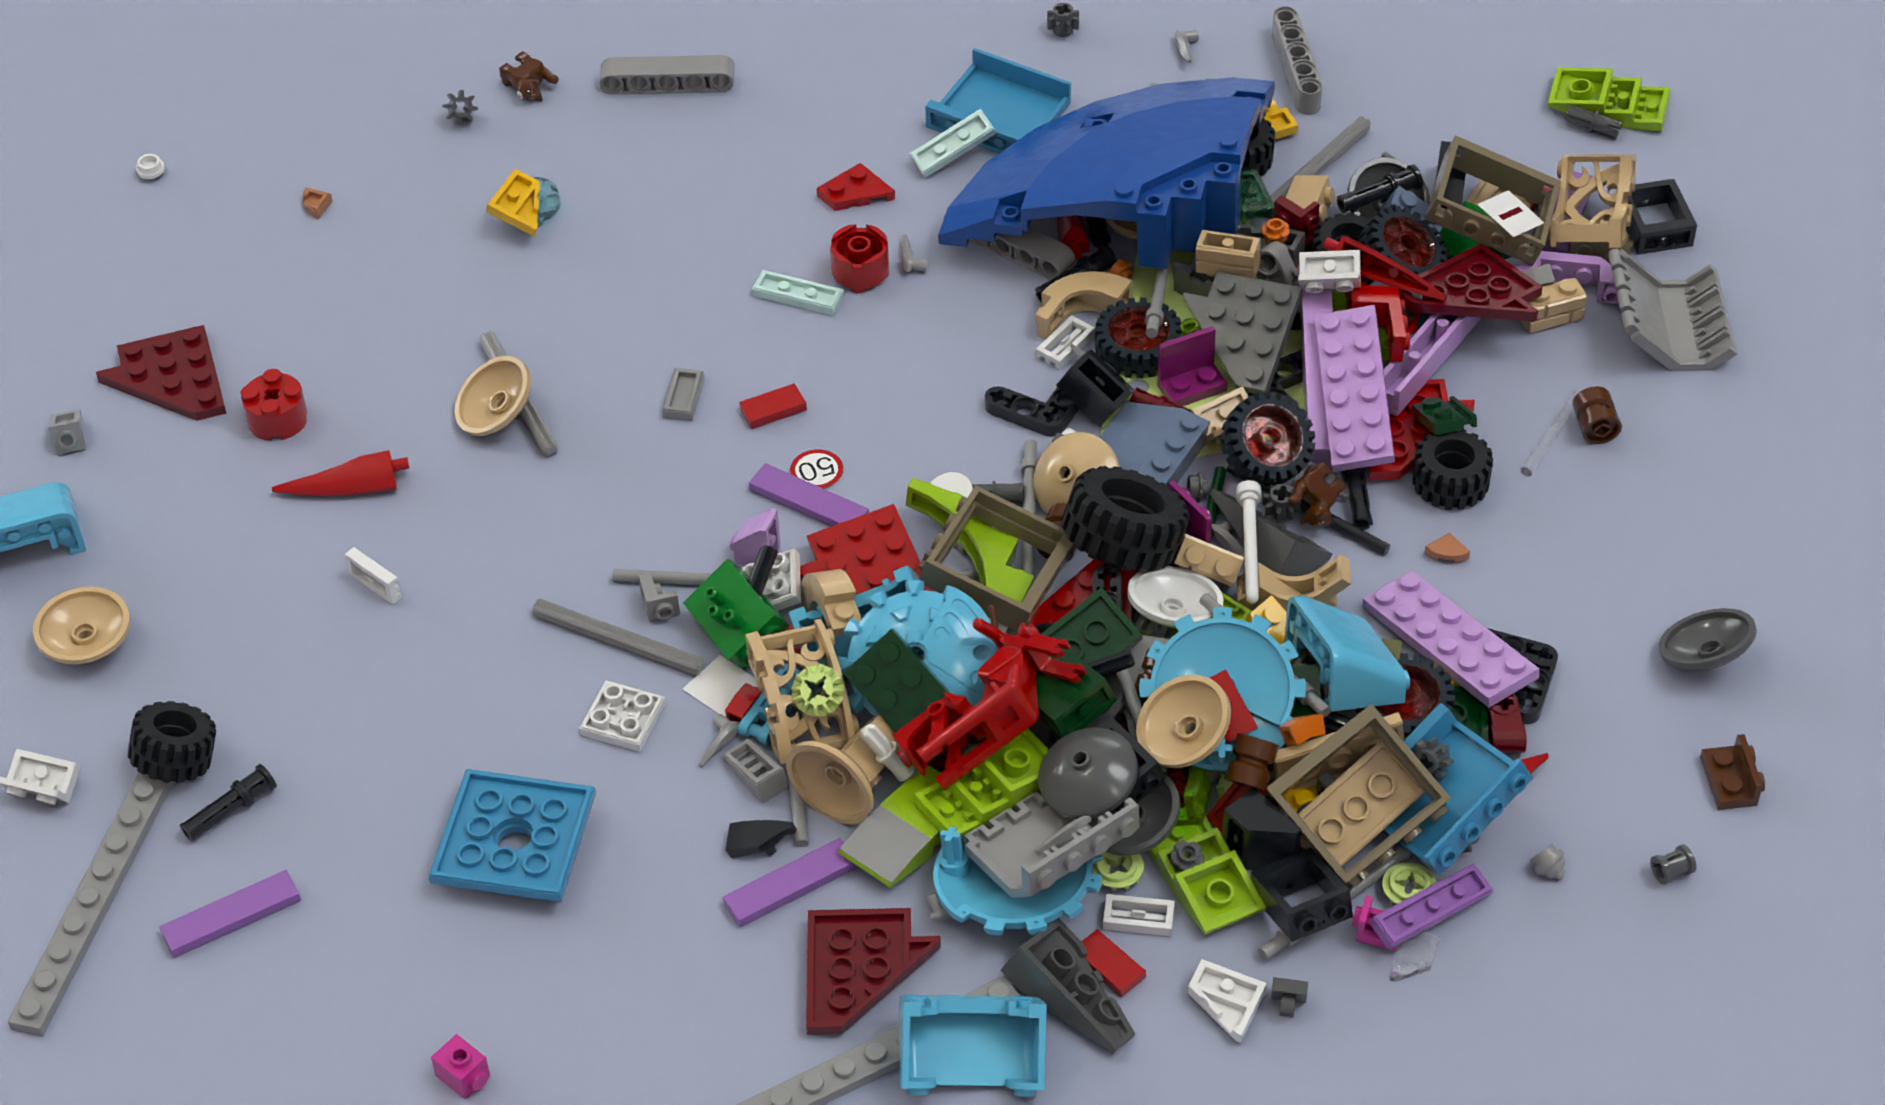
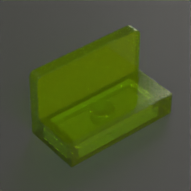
(1195, 798)

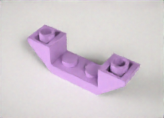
(1585, 268)

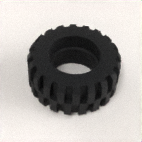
(1125, 519)

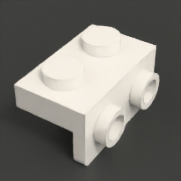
(1330, 270)
(42, 776)

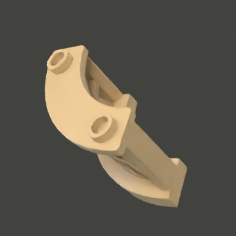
(1580, 229)
(766, 654)

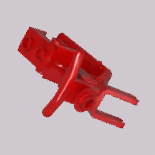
(1001, 714)

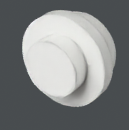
(149, 166)

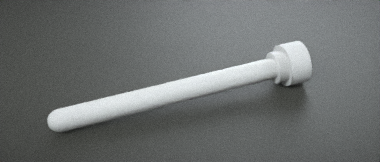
(1248, 496)

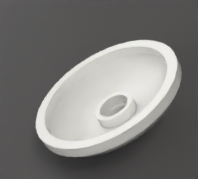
(1171, 594)

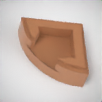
(316, 202)
(1448, 549)

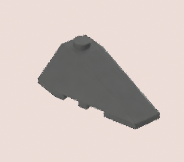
(1057, 972)

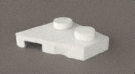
(1227, 996)

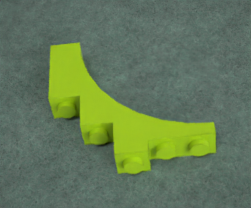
(988, 548)

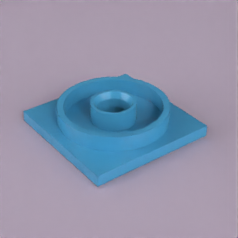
(502, 805)

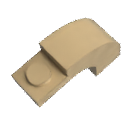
(1079, 293)
(1318, 585)
(834, 595)

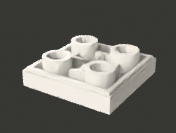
(784, 581)
(622, 716)

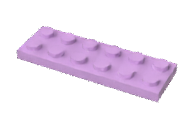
(1354, 388)
(1451, 638)

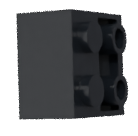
(1095, 387)
(1259, 831)

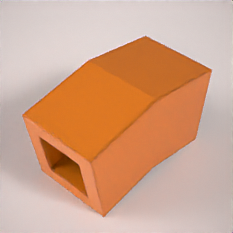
(1302, 728)

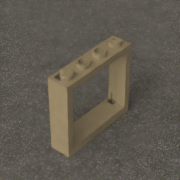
(1505, 175)
(1013, 521)
(1328, 748)

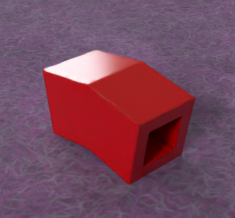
(742, 702)

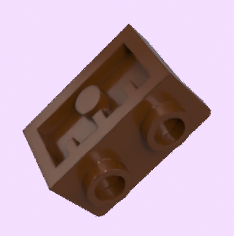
(1733, 774)

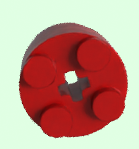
(859, 257)
(274, 405)

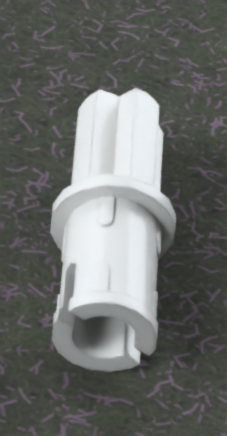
(885, 751)

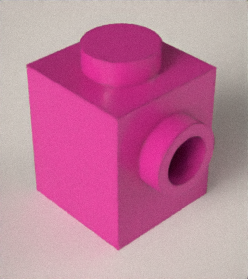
(461, 1066)

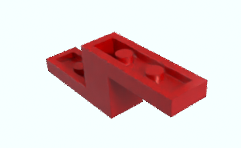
(1389, 314)

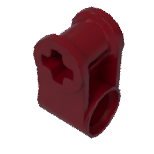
(1506, 727)

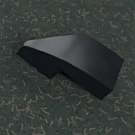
(756, 835)

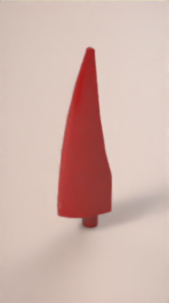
(1073, 234)
(1384, 269)
(358, 476)

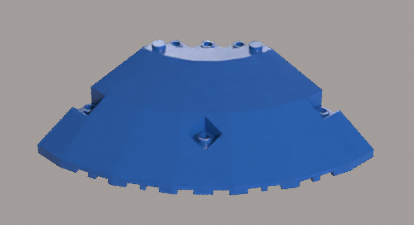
(1142, 156)

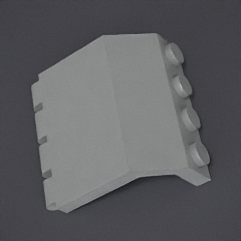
(1674, 320)
(1009, 844)

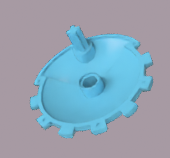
(930, 624)
(1253, 661)
(970, 893)

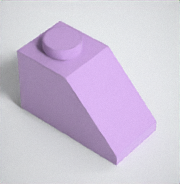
(754, 534)

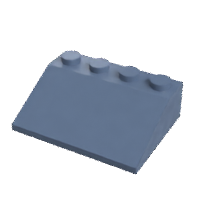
(1156, 439)

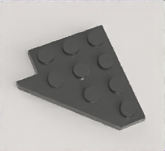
(1250, 325)

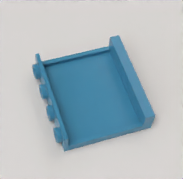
(1008, 94)
(1479, 787)

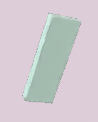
(952, 143)
(798, 292)

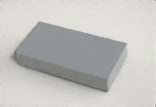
(683, 394)

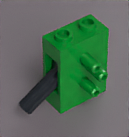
(735, 605)

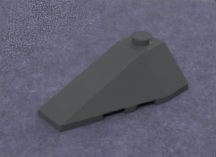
(1276, 546)

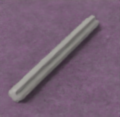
(1328, 154)
(529, 412)
(618, 636)

